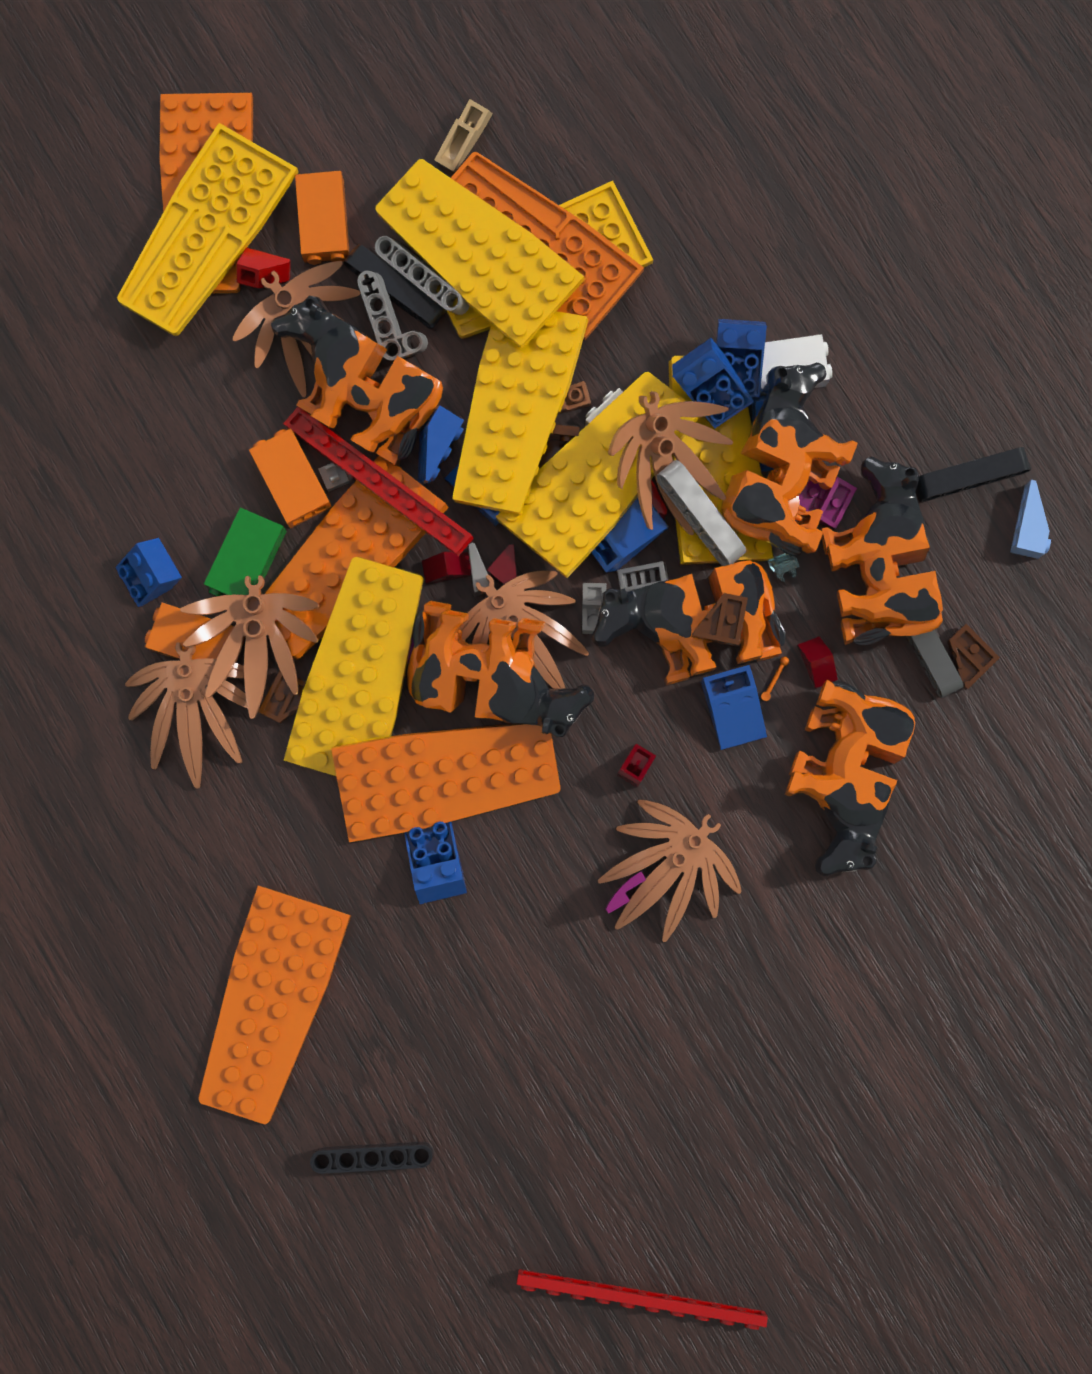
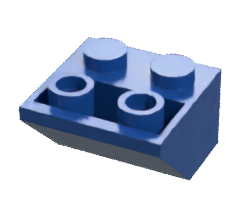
(148, 571)

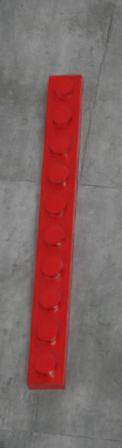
(379, 481)
(651, 1301)

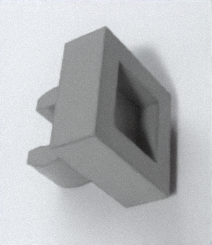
(333, 476)

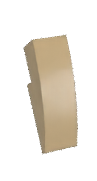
(463, 135)

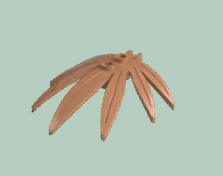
(279, 304)
(658, 441)
(509, 605)
(255, 619)
(186, 686)
(684, 853)

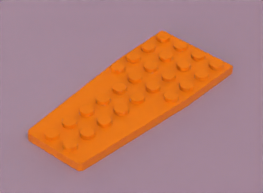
(184, 130)
(604, 266)
(354, 527)
(441, 776)
(270, 1001)

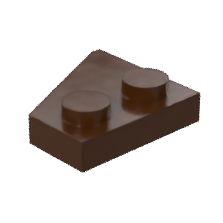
(723, 621)
(970, 655)
(280, 701)

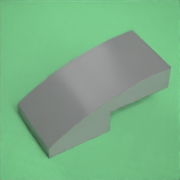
(590, 605)

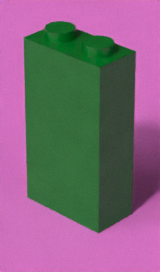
(245, 552)

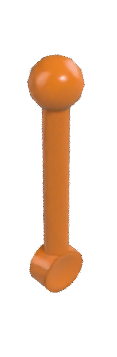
(765, 696)

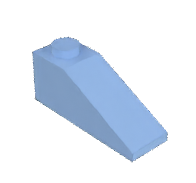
(1031, 526)

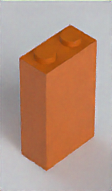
(322, 217)
(290, 477)
(175, 626)

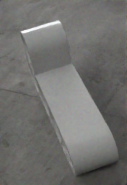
(387, 313)

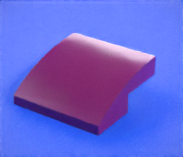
(831, 501)
(620, 898)

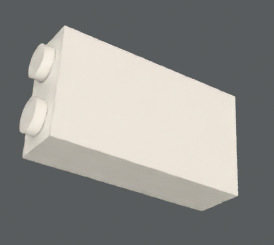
(796, 352)

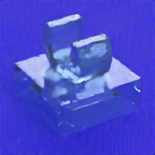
(782, 564)

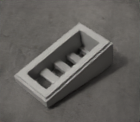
(648, 567)
(477, 569)

